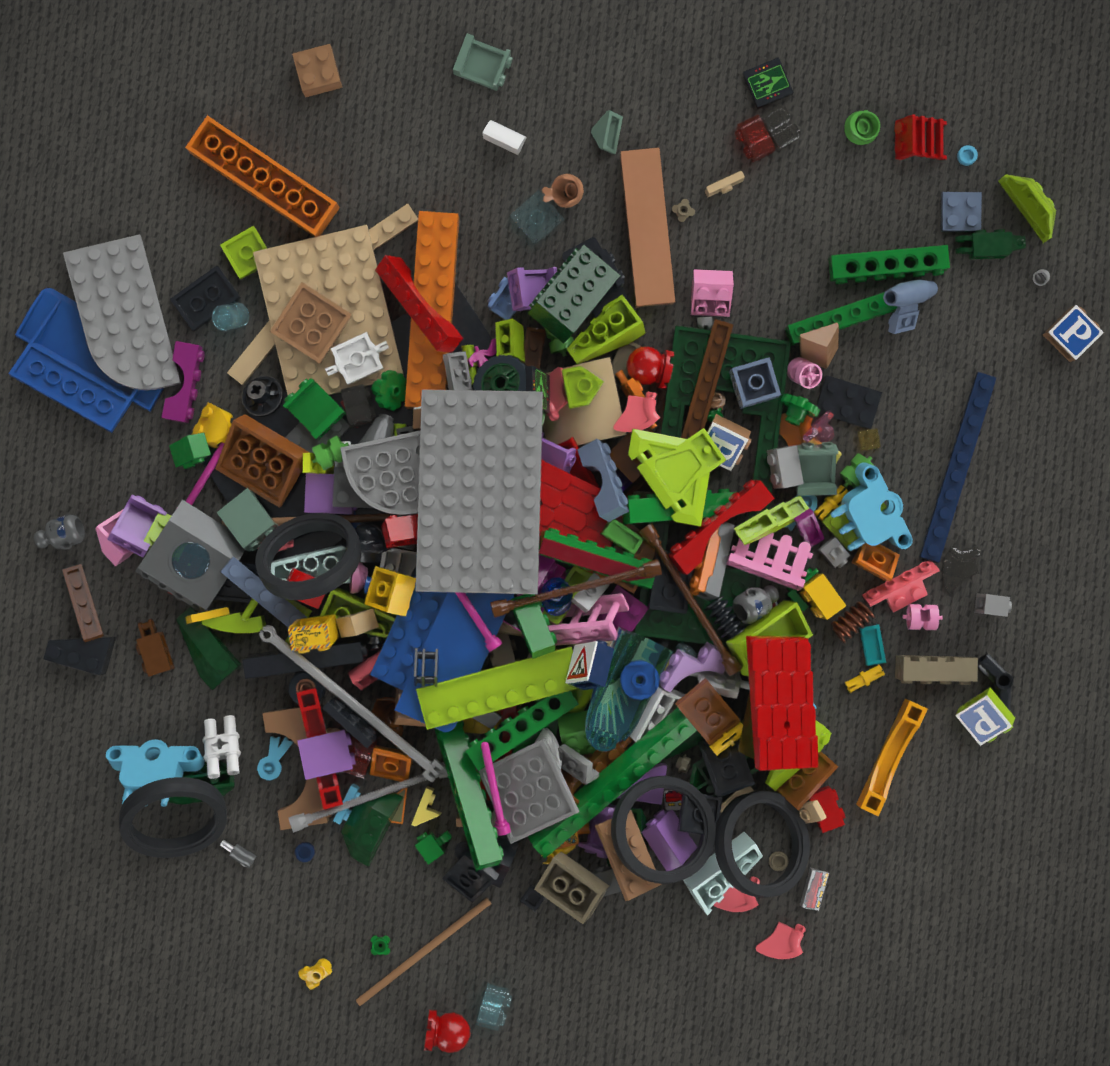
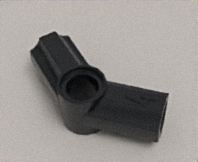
(994, 672)

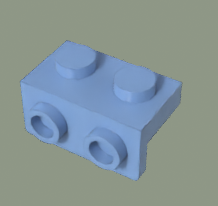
(501, 301)

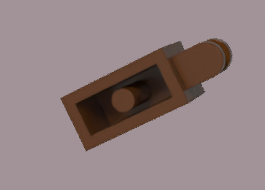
(153, 650)

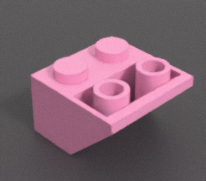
(712, 293)

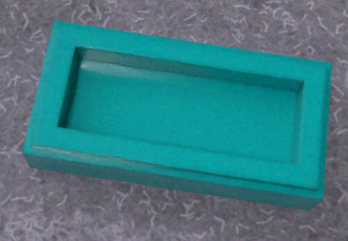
(872, 645)

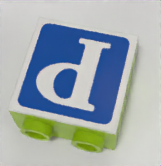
(985, 717)

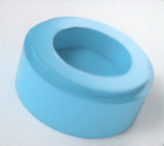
(967, 155)

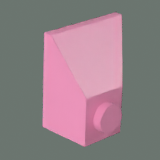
(112, 551)

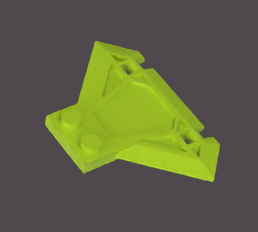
(677, 470)

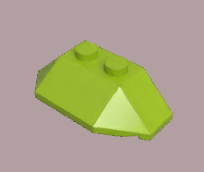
(1032, 203)

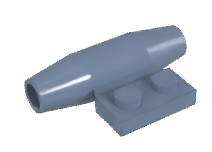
(907, 297)

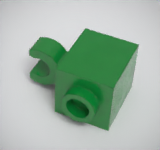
(430, 846)

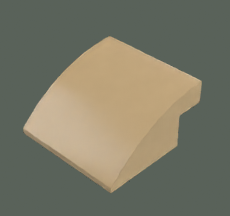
(593, 420)

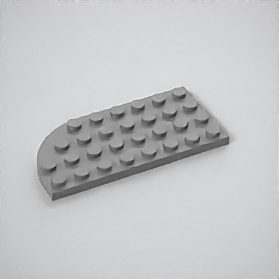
(122, 313)
(386, 472)

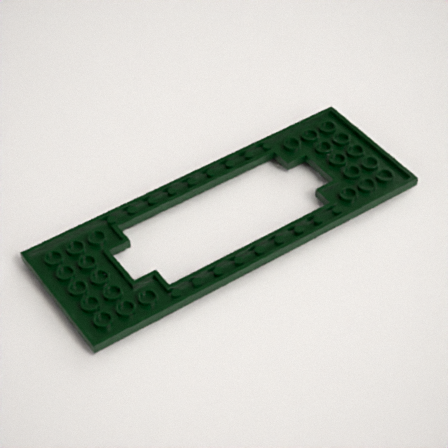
(689, 349)

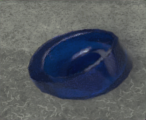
(557, 605)

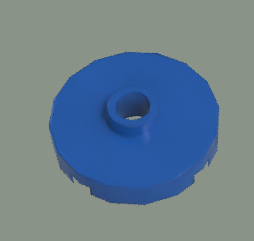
(646, 687)

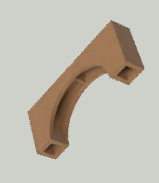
(290, 724)

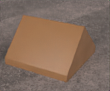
(820, 345)

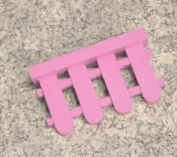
(773, 573)

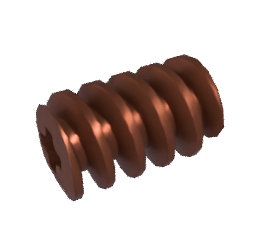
(852, 620)

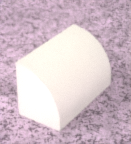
(503, 137)

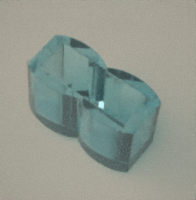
(492, 1007)

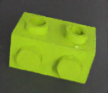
(510, 339)

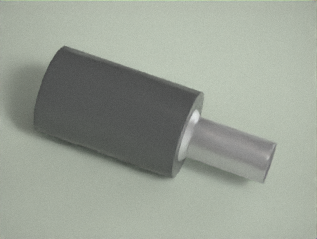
(239, 854)

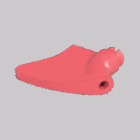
(557, 394)
(638, 414)
(737, 901)
(783, 942)

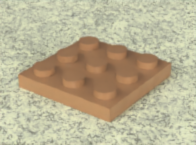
(311, 323)

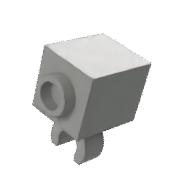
(834, 553)

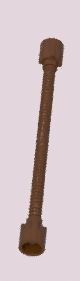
(649, 569)
(729, 661)

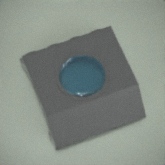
(190, 556)

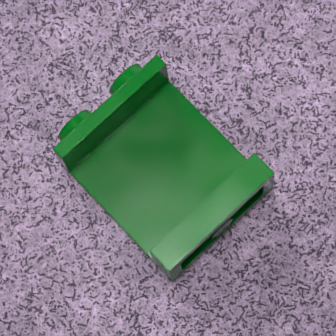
(314, 408)

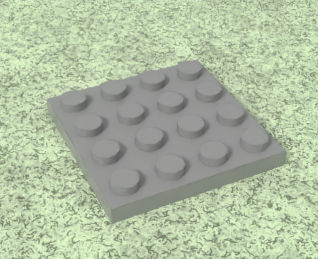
(531, 790)

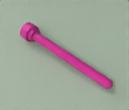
(205, 475)
(491, 640)
(501, 824)

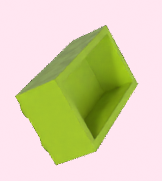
(783, 620)

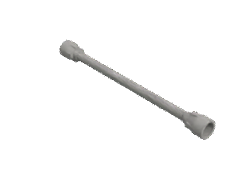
(302, 820)

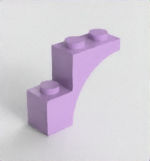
(683, 665)

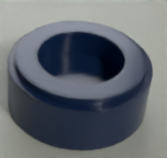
(304, 852)

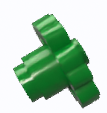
(390, 390)
(798, 409)

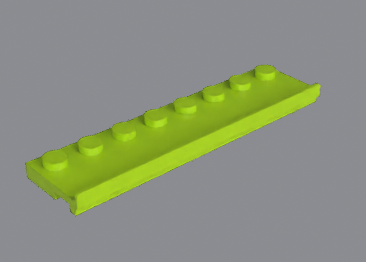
(495, 688)

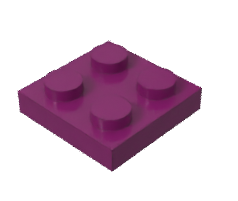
(631, 618)

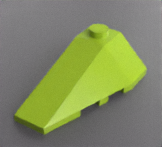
(612, 329)

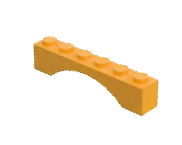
(878, 783)

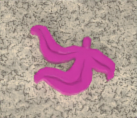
(479, 355)

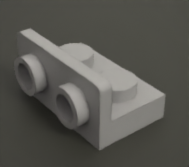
(457, 371)
(577, 765)

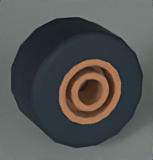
(304, 681)

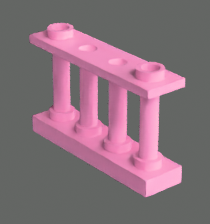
(591, 630)

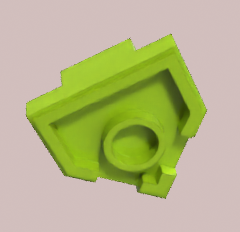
(580, 386)

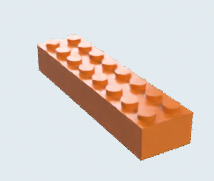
(262, 177)

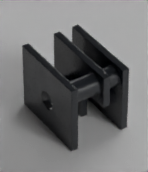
(425, 679)

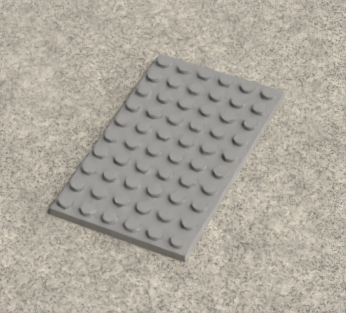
(479, 491)

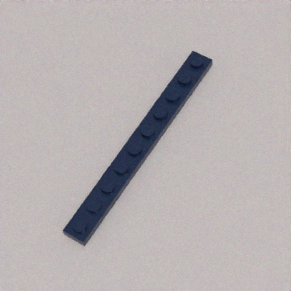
(957, 467)

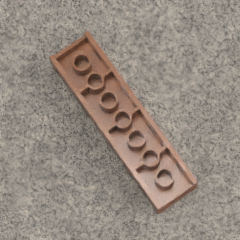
(647, 227)

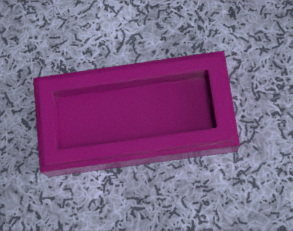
(809, 527)

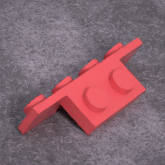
(903, 588)

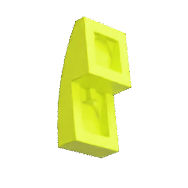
(310, 467)

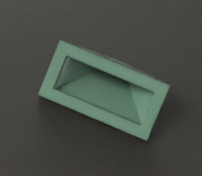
(607, 131)

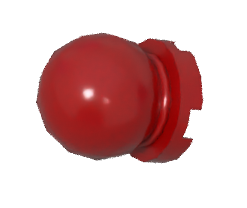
(650, 366)
(447, 1032)

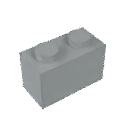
(785, 467)
(993, 605)

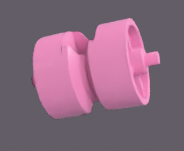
(804, 372)
(924, 617)

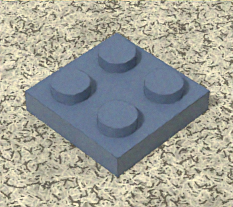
(960, 211)

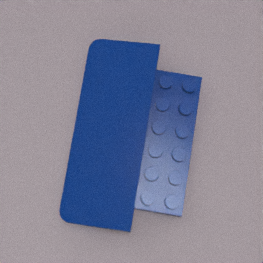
(63, 367)
(430, 624)

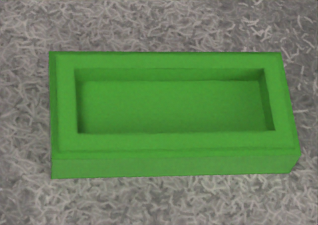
(622, 536)

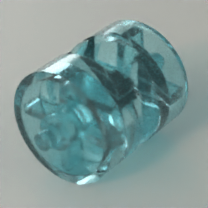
(230, 316)

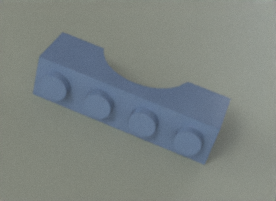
(610, 501)

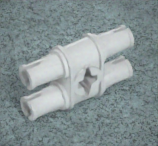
(229, 751)

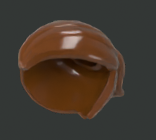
(384, 709)

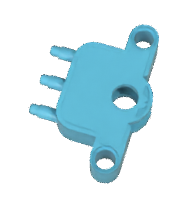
(865, 515)
(139, 768)

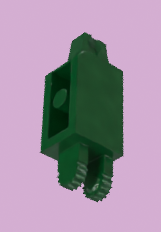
(990, 245)

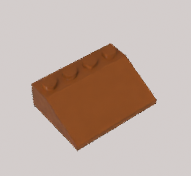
(261, 459)

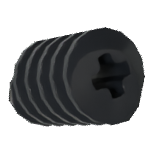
(723, 617)

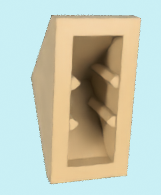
(357, 623)

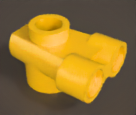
(315, 973)

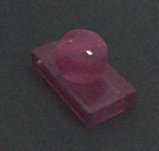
(820, 429)

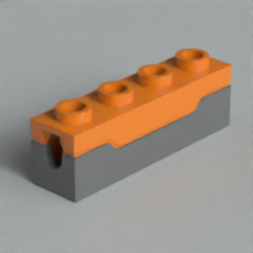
(710, 572)

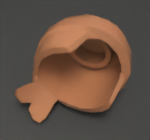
(571, 185)

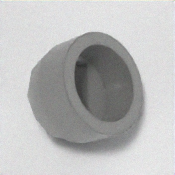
(1038, 279)
(701, 321)

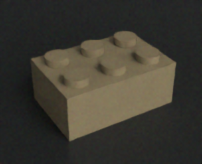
(571, 887)

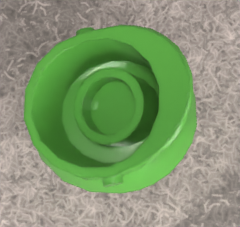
(862, 127)

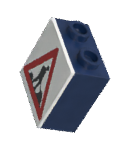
(590, 665)

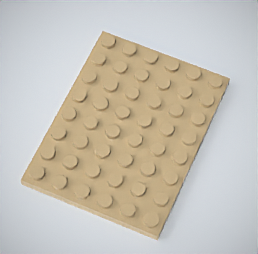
(343, 271)

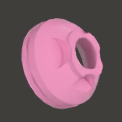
(358, 578)

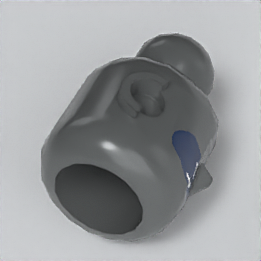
(61, 533)
(754, 603)

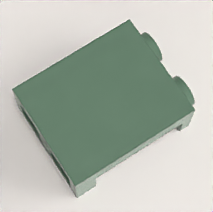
(482, 63)
(817, 469)
(247, 520)

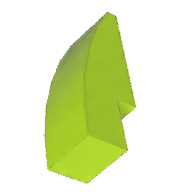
(234, 624)

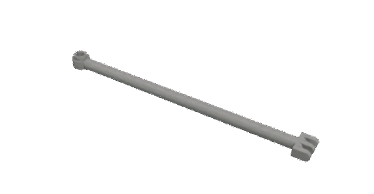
(353, 704)

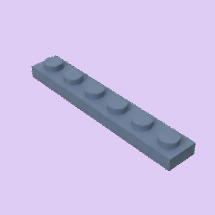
(255, 588)

